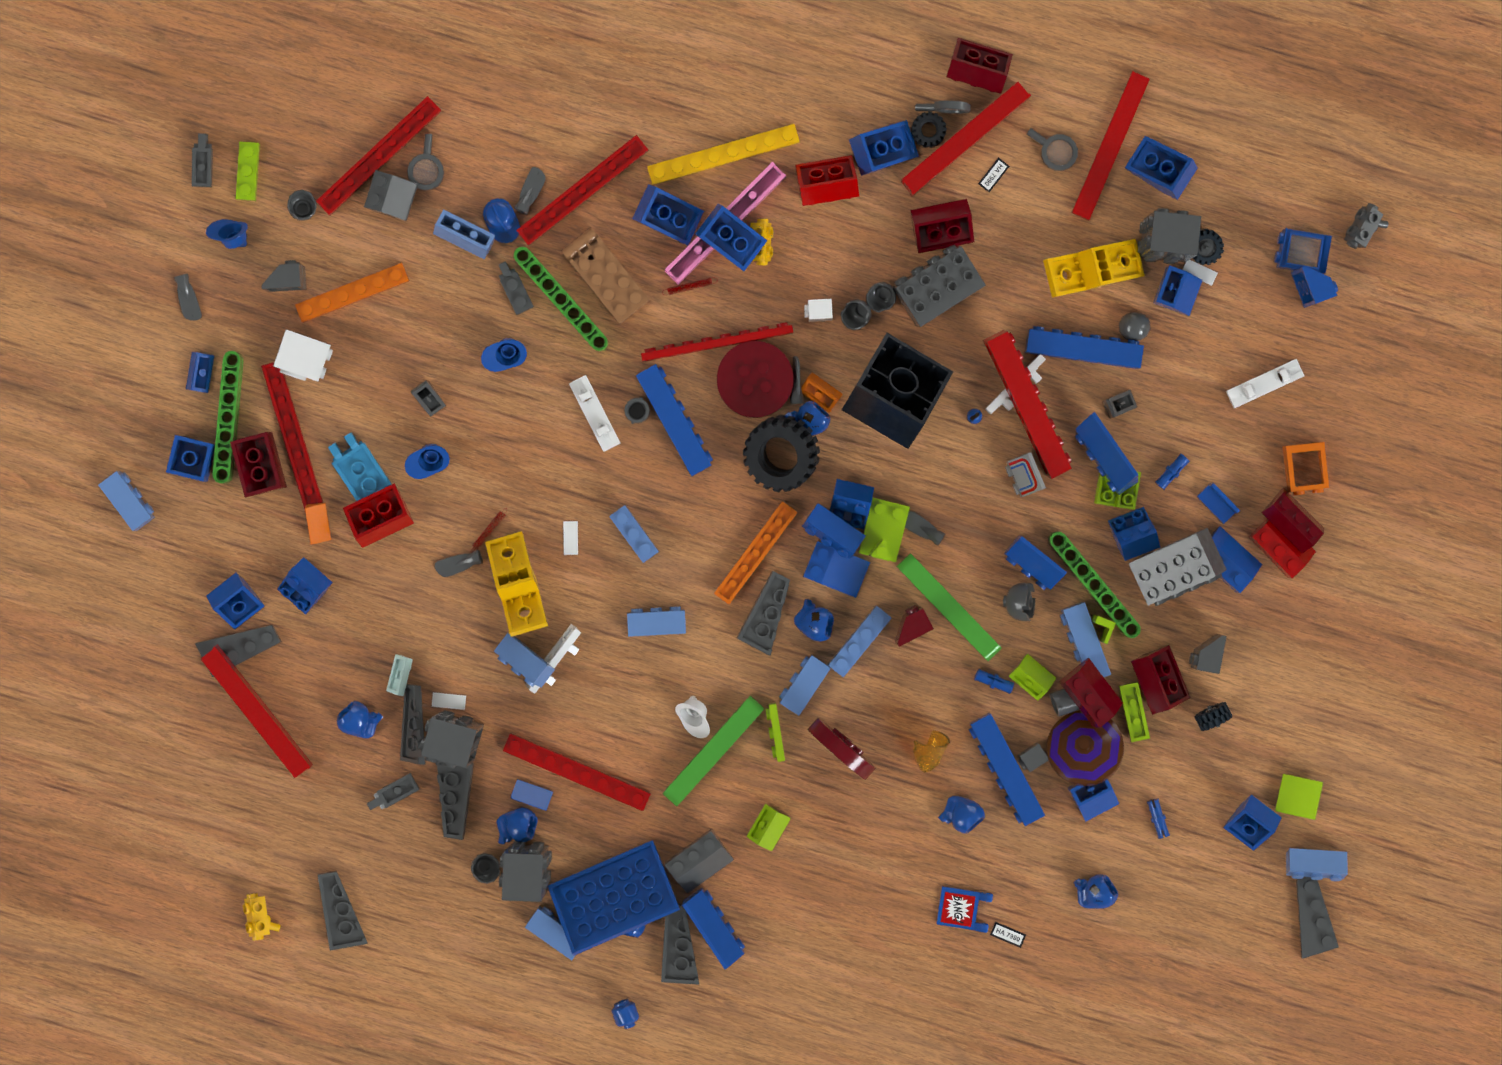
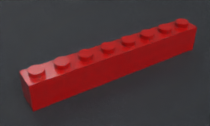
(1027, 403)

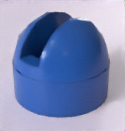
(972, 412)

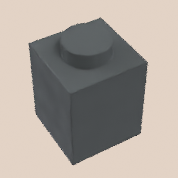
(1032, 757)

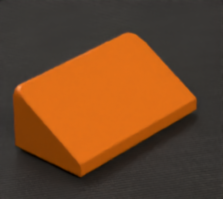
(820, 392)
(317, 523)

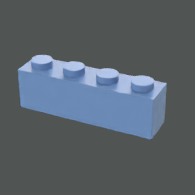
(1084, 636)
(859, 641)

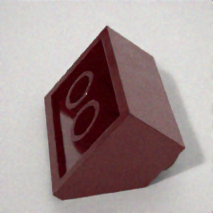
(979, 65)
(942, 226)
(258, 464)
(1293, 521)
(913, 625)
(1160, 679)
(1091, 693)

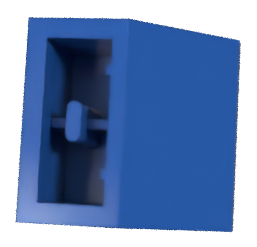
(1177, 290)
(852, 502)
(1134, 533)
(304, 585)
(1093, 799)

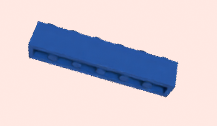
(1085, 349)
(673, 419)
(1007, 769)

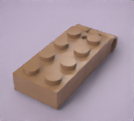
(605, 275)

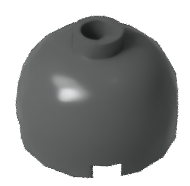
(1020, 602)

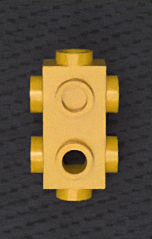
(766, 231)
(258, 921)

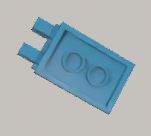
(359, 468)

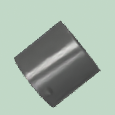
(637, 410)
(1062, 703)

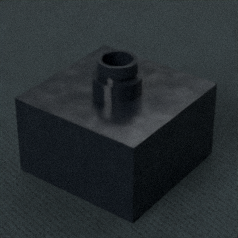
(897, 391)

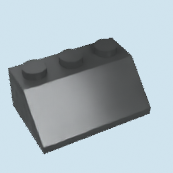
(699, 861)

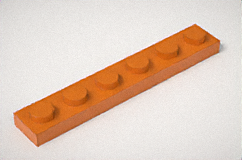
(352, 292)
(755, 552)

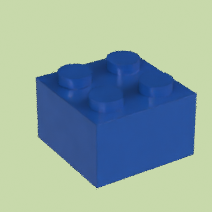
(191, 458)

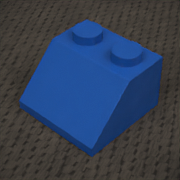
(234, 601)
(1252, 822)

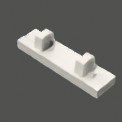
(1264, 383)
(1002, 398)
(594, 413)
(563, 645)

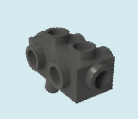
(1365, 224)

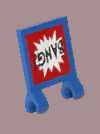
(960, 907)

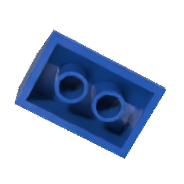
(1313, 286)
(833, 531)
(1034, 563)
(1239, 563)

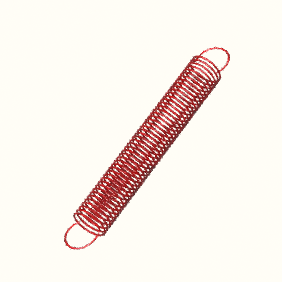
(689, 285)
(490, 525)

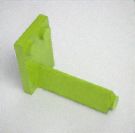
(884, 530)

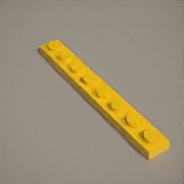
(723, 154)

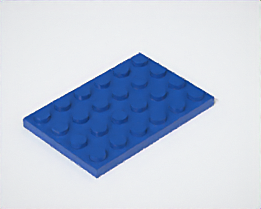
(613, 897)

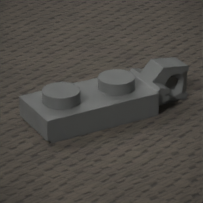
(202, 162)
(514, 289)
(394, 792)

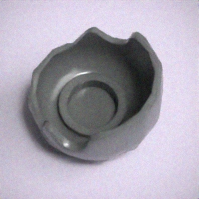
(301, 205)
(881, 297)
(856, 314)
(1134, 326)
(485, 868)

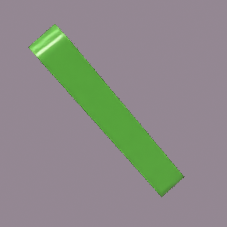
(554, 292)
(224, 407)
(1102, 588)
(949, 607)
(713, 751)

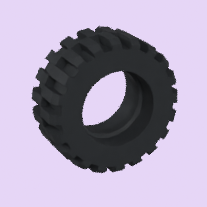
(761, 466)

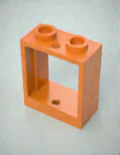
(1289, 472)

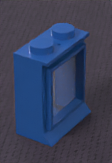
(1302, 249)

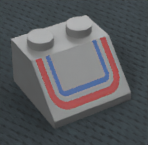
(1025, 475)

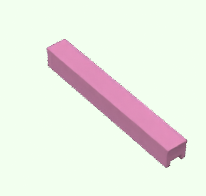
(740, 207)

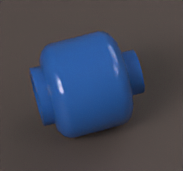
(625, 1014)

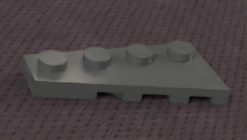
(762, 622)
(242, 645)
(412, 726)
(454, 798)
(340, 919)
(1314, 921)
(678, 952)

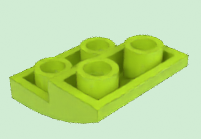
(1106, 497)
(1299, 796)

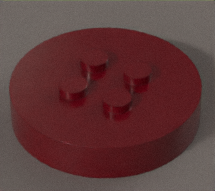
(755, 379)
(842, 748)

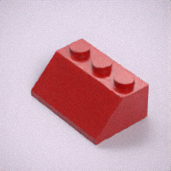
(827, 180)
(378, 515)
(1280, 549)

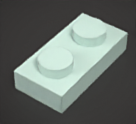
(399, 675)

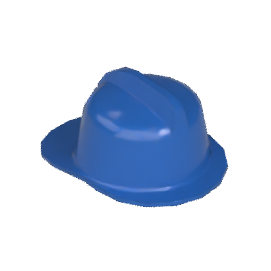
(501, 220)
(229, 232)
(503, 355)
(426, 461)

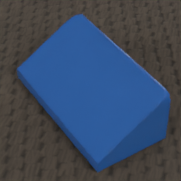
(200, 372)
(531, 794)

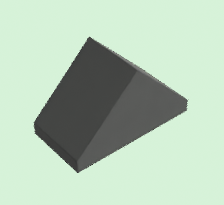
(428, 398)
(1119, 404)

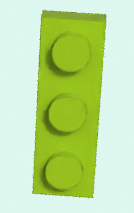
(247, 171)
(1134, 712)
(775, 732)

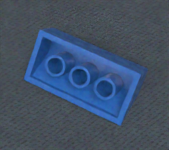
(1106, 454)
(713, 927)

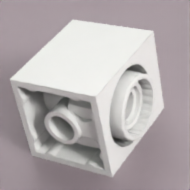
(302, 356)

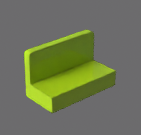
(1108, 627)
(1032, 677)
(768, 827)

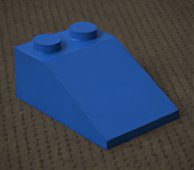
(883, 147)
(1162, 167)
(668, 214)
(731, 237)
(836, 571)

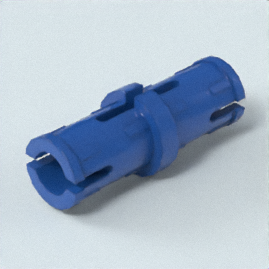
(1172, 471)
(994, 681)
(1158, 818)

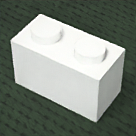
(818, 310)

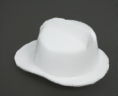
(693, 717)

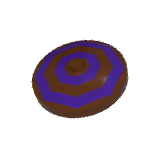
(1084, 752)

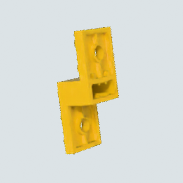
(1093, 268)
(516, 584)

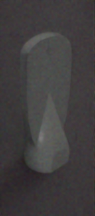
(530, 190)
(187, 298)
(796, 395)
(923, 528)
(458, 563)

